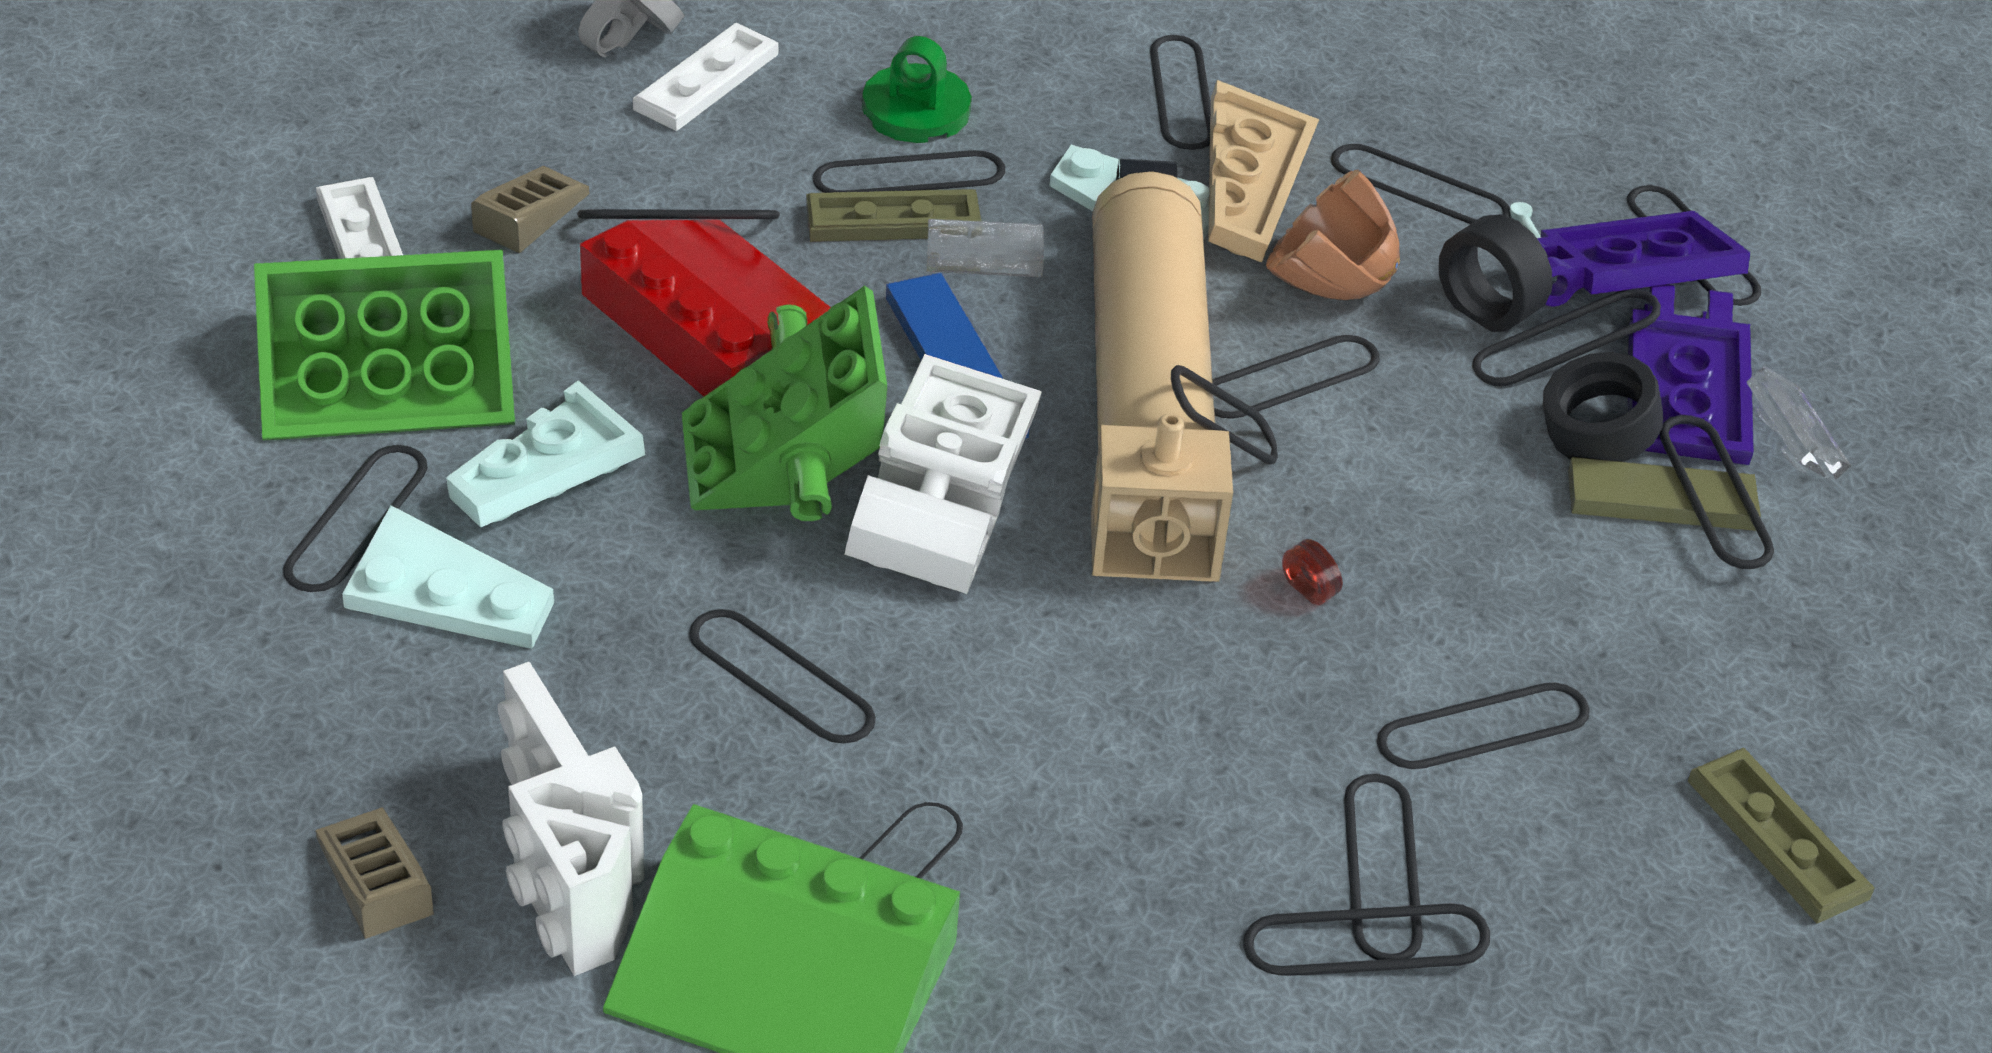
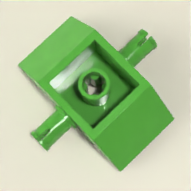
(791, 414)

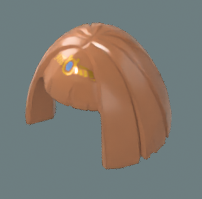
(1341, 244)

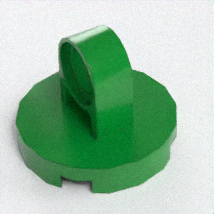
(917, 98)

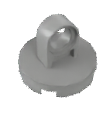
(626, 19)

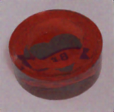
(1312, 571)

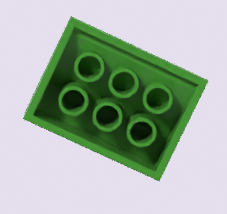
(383, 344)
(781, 945)

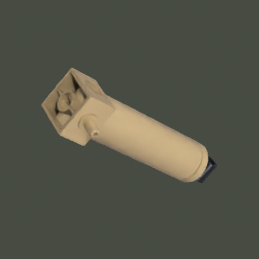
(1158, 473)

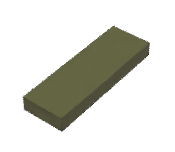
(885, 213)
(1657, 493)
(1781, 835)

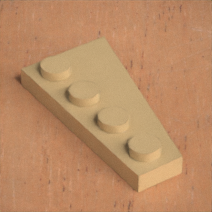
(1252, 167)

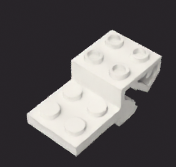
(942, 473)
(569, 828)

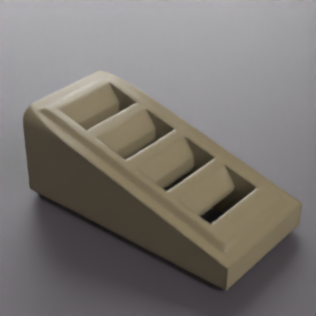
(518, 215)
(386, 906)

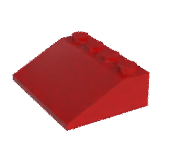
(690, 294)

